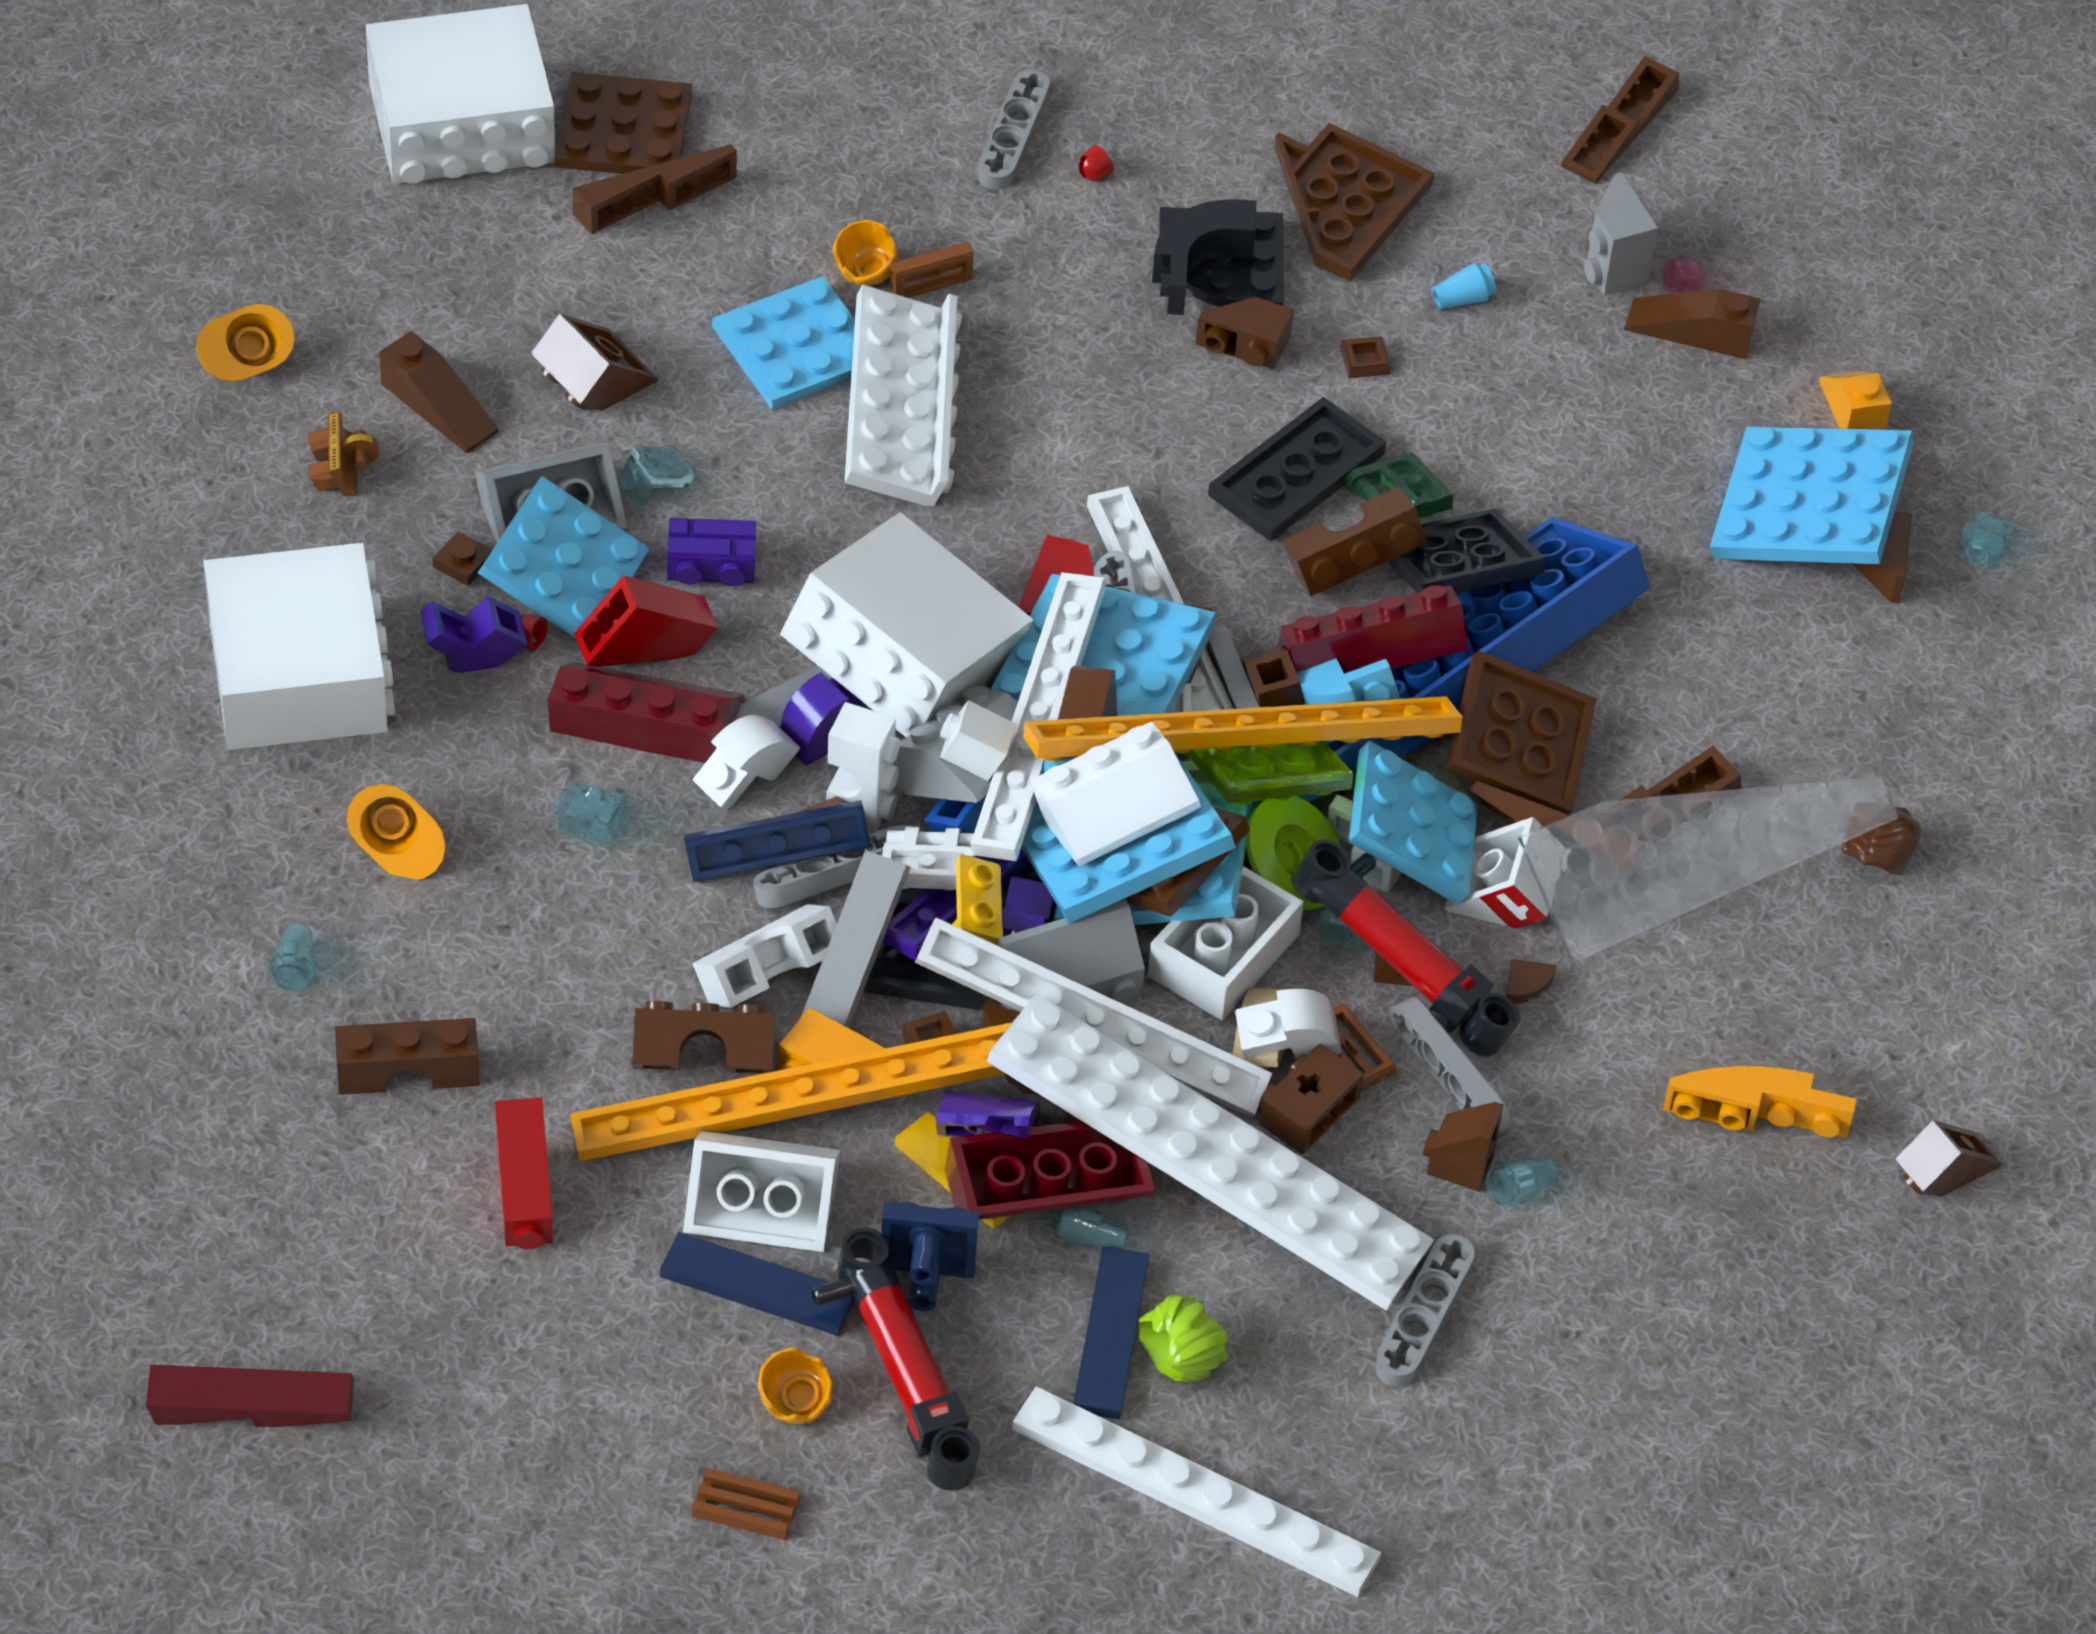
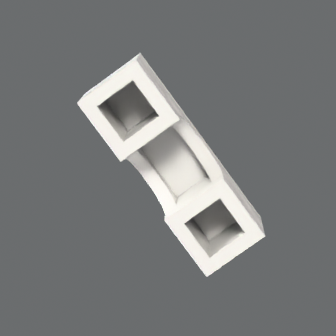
(865, 752)
(747, 964)

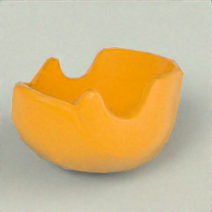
(865, 246)
(796, 1378)

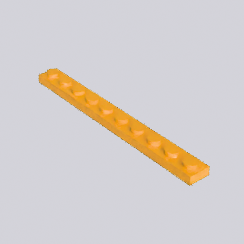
(1253, 726)
(785, 1093)

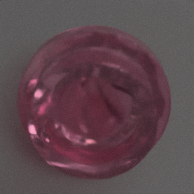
(1683, 274)

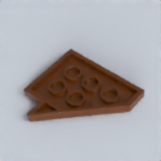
(1348, 195)

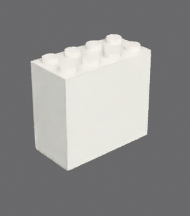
(460, 94)
(904, 623)
(298, 646)

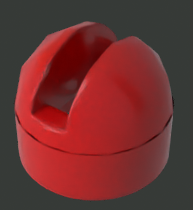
(1095, 164)
(535, 626)

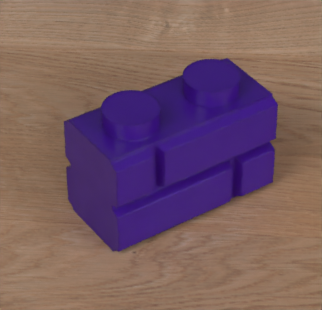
(711, 551)

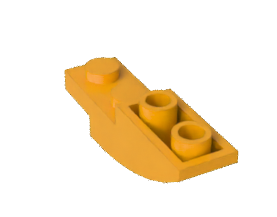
(1743, 1093)

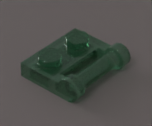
(1409, 474)

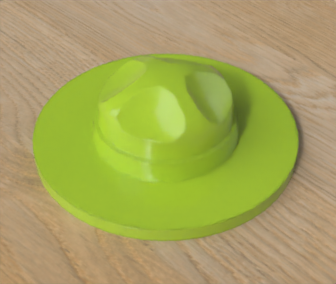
(1281, 838)

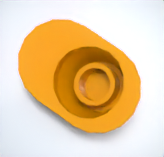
(245, 342)
(391, 814)

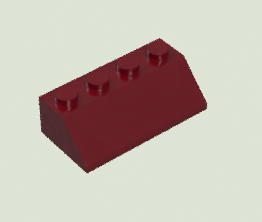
(1393, 629)
(640, 711)
(1049, 1171)

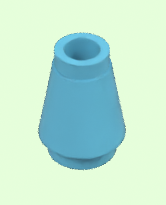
(1465, 287)

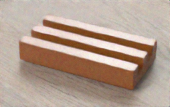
(932, 270)
(1385, 1066)
(748, 1487)

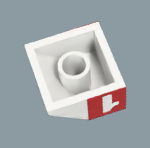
(1502, 880)

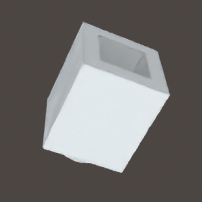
(976, 739)

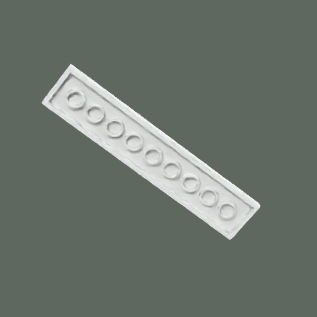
(1210, 1151)

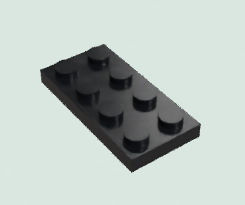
(1296, 468)

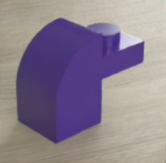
(478, 640)
(813, 713)
(1026, 906)

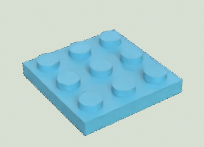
(791, 341)
(561, 557)
(1413, 822)

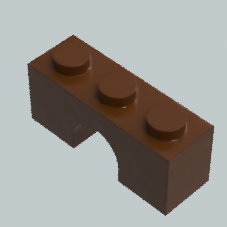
(1331, 557)
(663, 1033)
(375, 1052)

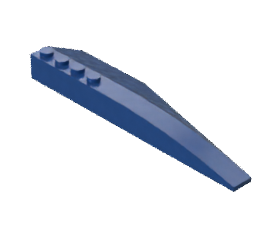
(1526, 621)

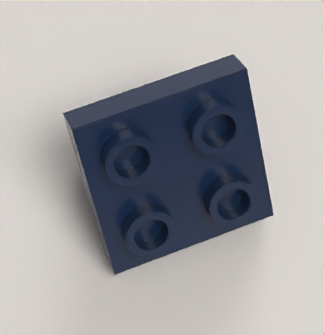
(930, 1245)

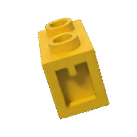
(979, 898)

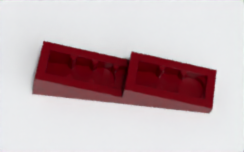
(266, 1396)

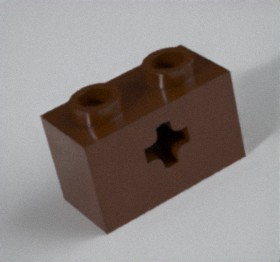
(1310, 1098)

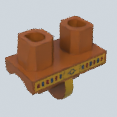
(345, 455)

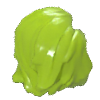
(1183, 1339)

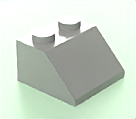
(1620, 240)

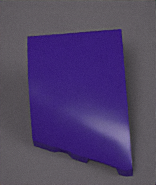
(975, 1114)

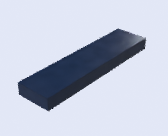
(777, 840)
(752, 1283)
(1111, 1332)

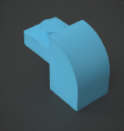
(1330, 685)

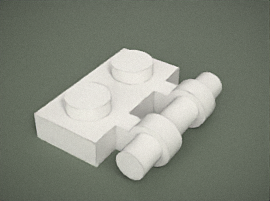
(929, 855)

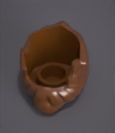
(1887, 845)

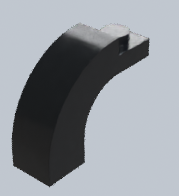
(1199, 235)

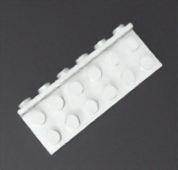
(902, 396)

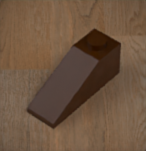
(1701, 319)
(434, 391)

